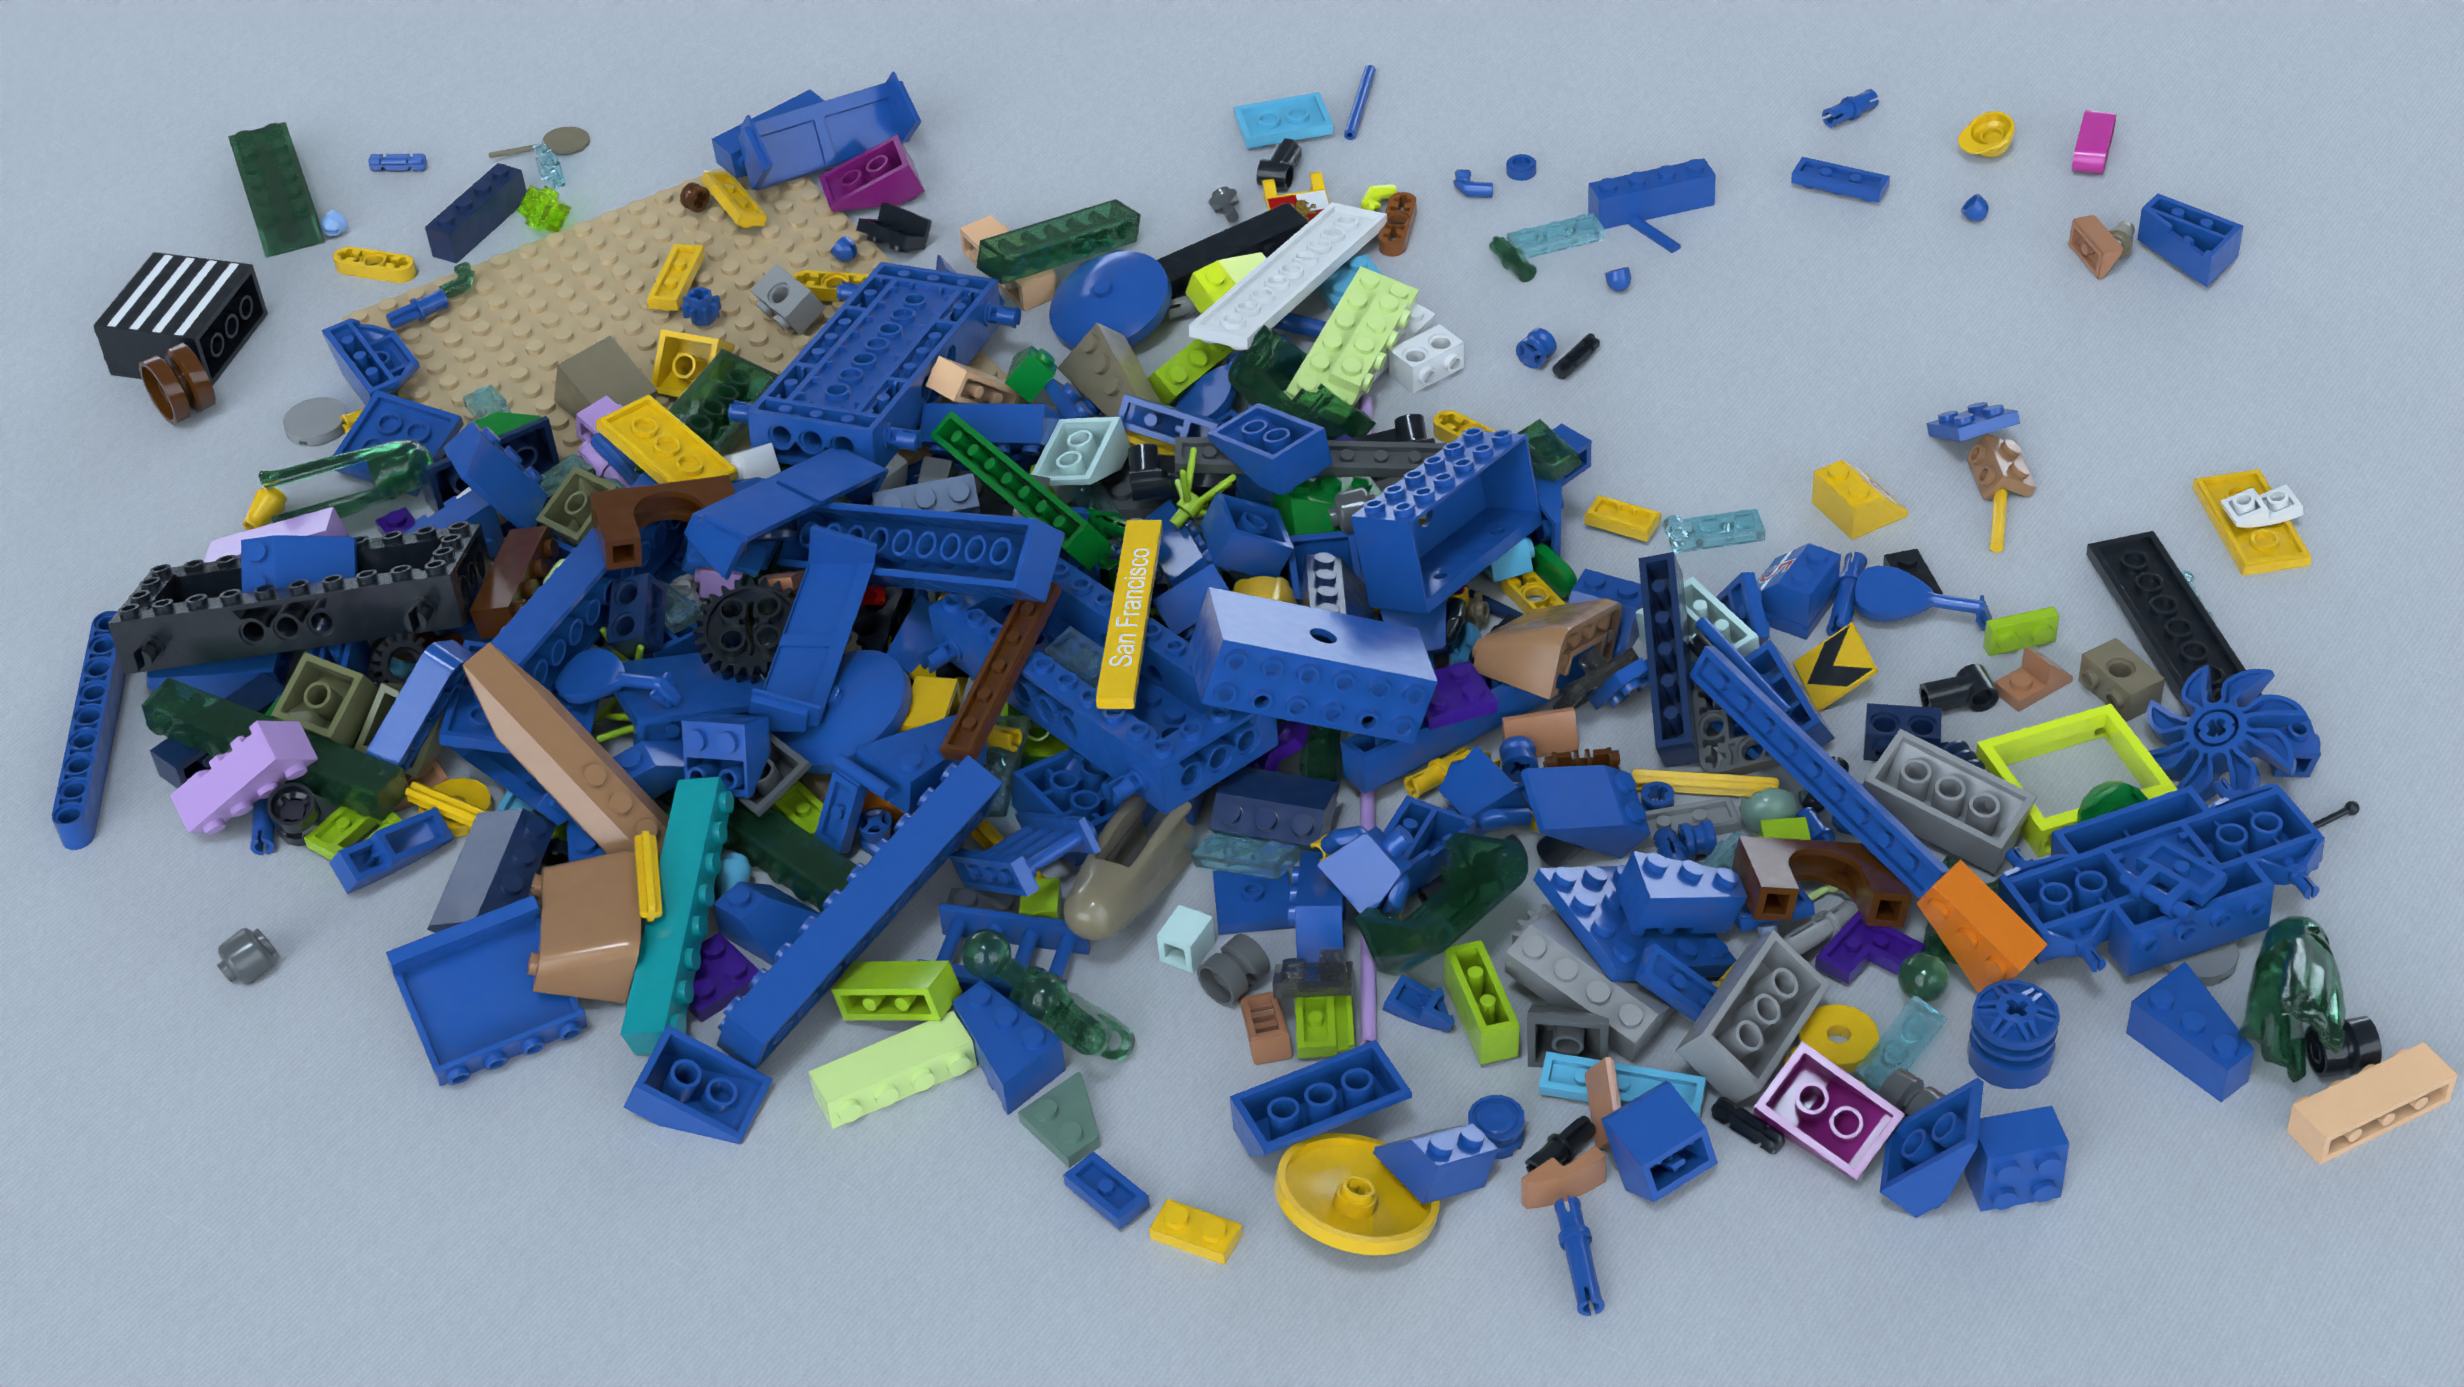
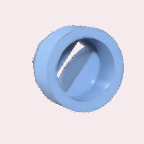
(333, 223)

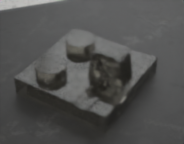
(1597, 672)
(1327, 978)

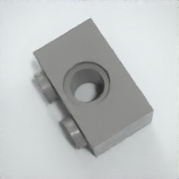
(787, 299)

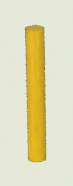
(1998, 520)

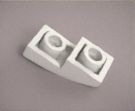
(2269, 508)

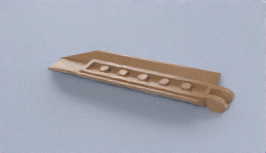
(562, 754)

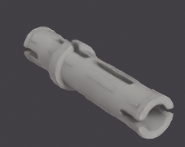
(1822, 927)

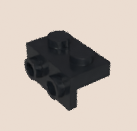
(898, 227)

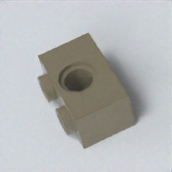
(2120, 678)

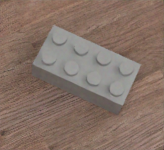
(1753, 1017)

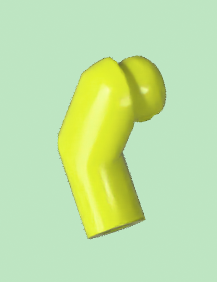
(1375, 194)

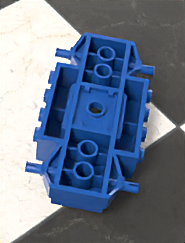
(2077, 894)

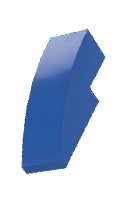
(390, 850)

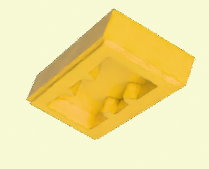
(1622, 518)

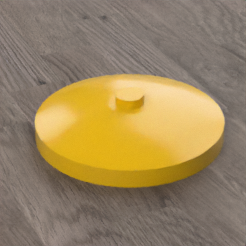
(1349, 1197)

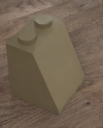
(597, 373)

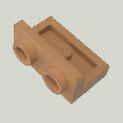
(2000, 465)

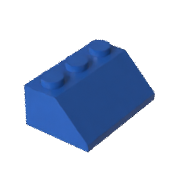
(497, 475)

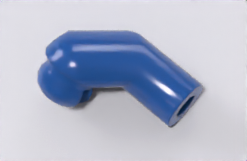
(1471, 188)

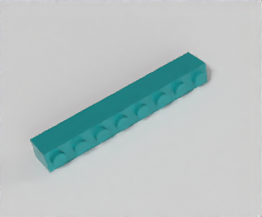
(673, 942)

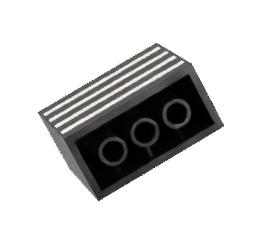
(177, 301)

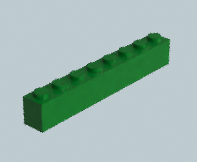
(1019, 488)

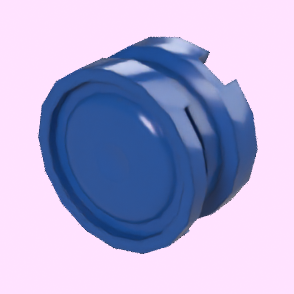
(1500, 1121)

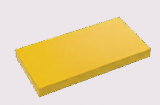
(662, 443)
(2251, 548)

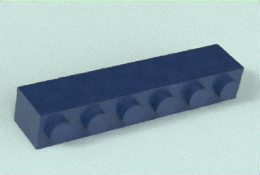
(1668, 659)

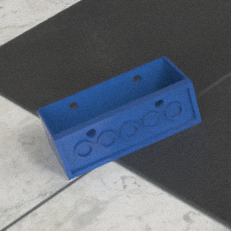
(1477, 508)
(1311, 665)

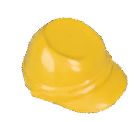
(1988, 134)

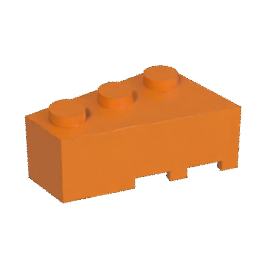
(1979, 928)

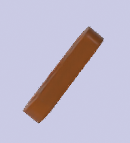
(1399, 232)

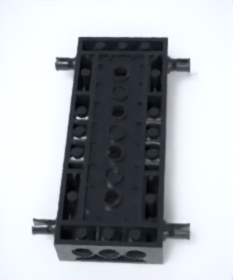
(203, 617)

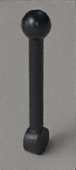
(2350, 808)

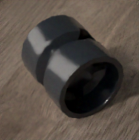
(294, 812)
(2359, 1048)

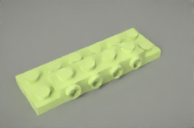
(1357, 337)

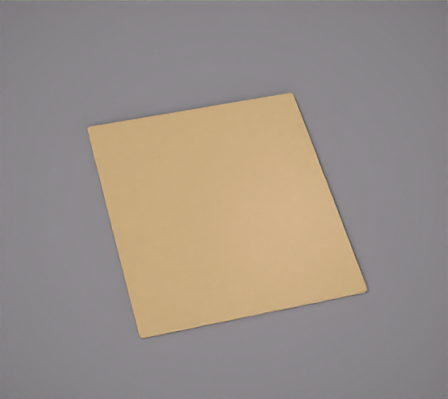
(594, 283)

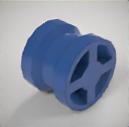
(1536, 348)
(1516, 755)
(873, 826)
(1698, 838)

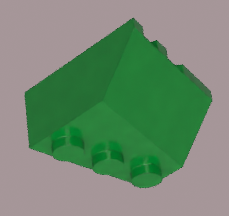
(1307, 505)

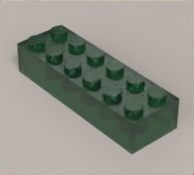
(276, 189)
(708, 398)

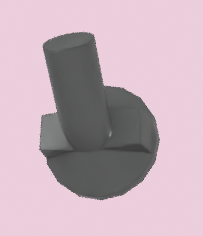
(1224, 200)

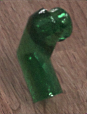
(461, 283)

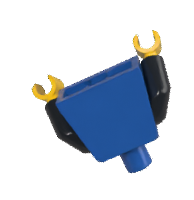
(1437, 628)

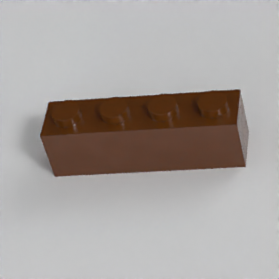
(513, 578)

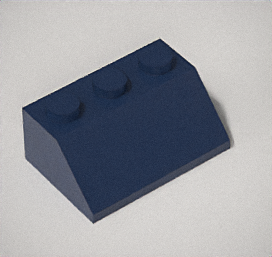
(1274, 807)

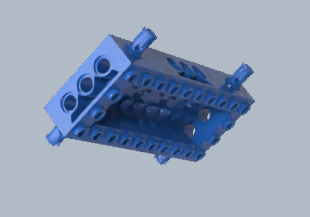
(869, 364)
(1159, 749)

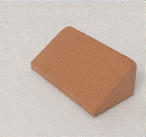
(2094, 245)
(1548, 730)
(1602, 1097)

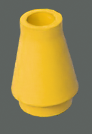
(264, 506)

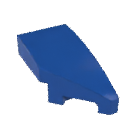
(1419, 1005)

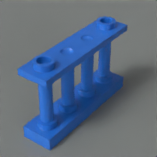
(1013, 862)
(1019, 929)

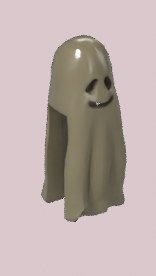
(1127, 871)

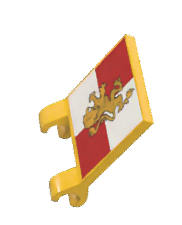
(1307, 202)

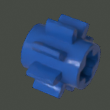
(701, 306)

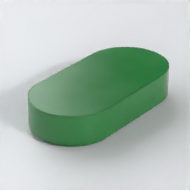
(1553, 570)

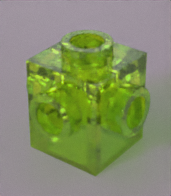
(543, 209)

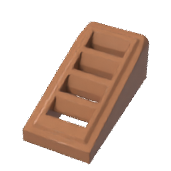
(1266, 1029)

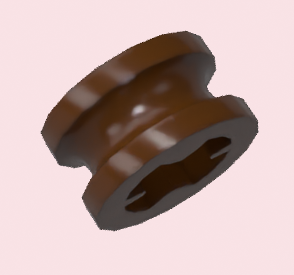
(694, 197)

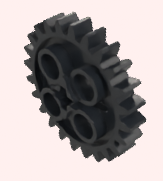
(719, 632)

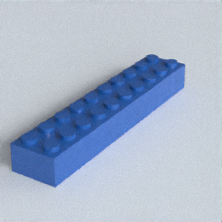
(942, 549)
(574, 601)
(857, 913)

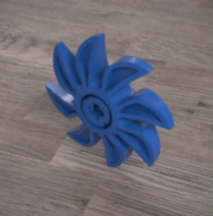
(2224, 733)

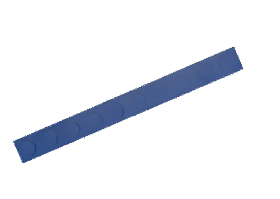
(1818, 772)

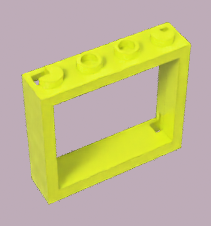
(2060, 734)

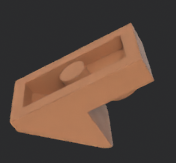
(2032, 681)

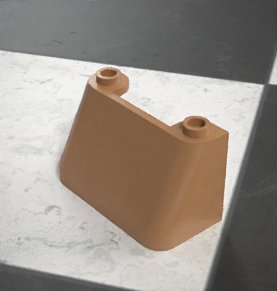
(1543, 642)
(587, 928)

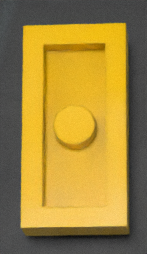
(1196, 1231)

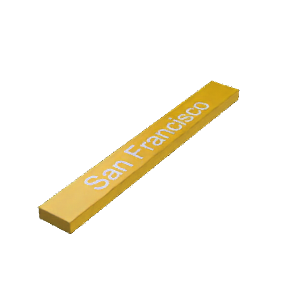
(1129, 615)

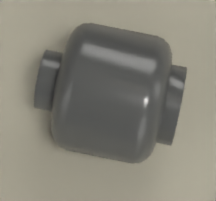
(1345, 505)
(246, 956)

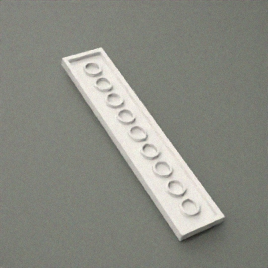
(1287, 276)

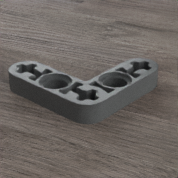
(1729, 747)

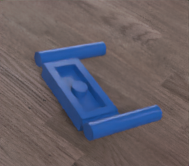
(845, 802)

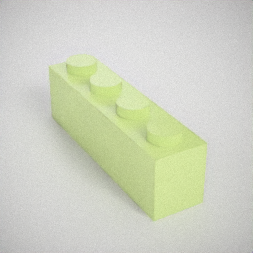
(892, 1069)

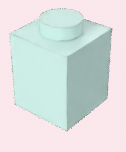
(1186, 938)

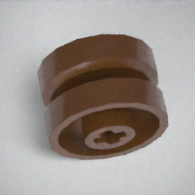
(177, 383)

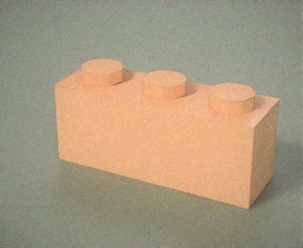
(969, 384)

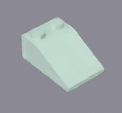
(1083, 451)

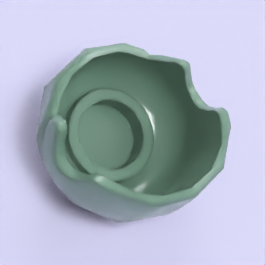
(1765, 805)

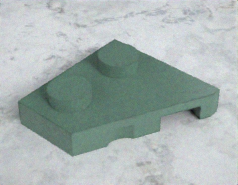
(1064, 1121)

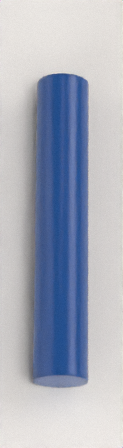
(1654, 234)

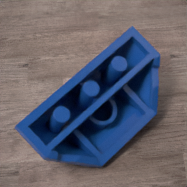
(370, 357)

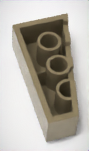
(1106, 370)

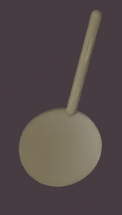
(560, 140)

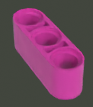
(2094, 142)

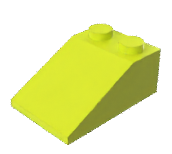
(1218, 278)

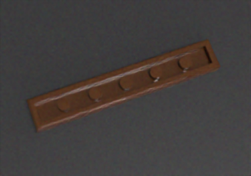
(997, 677)

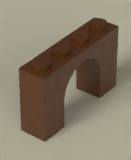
(624, 512)
(1774, 865)

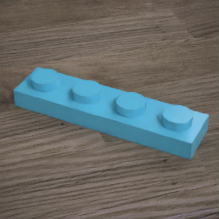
(1565, 1078)

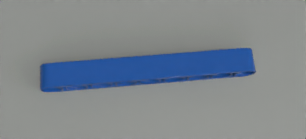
(89, 739)

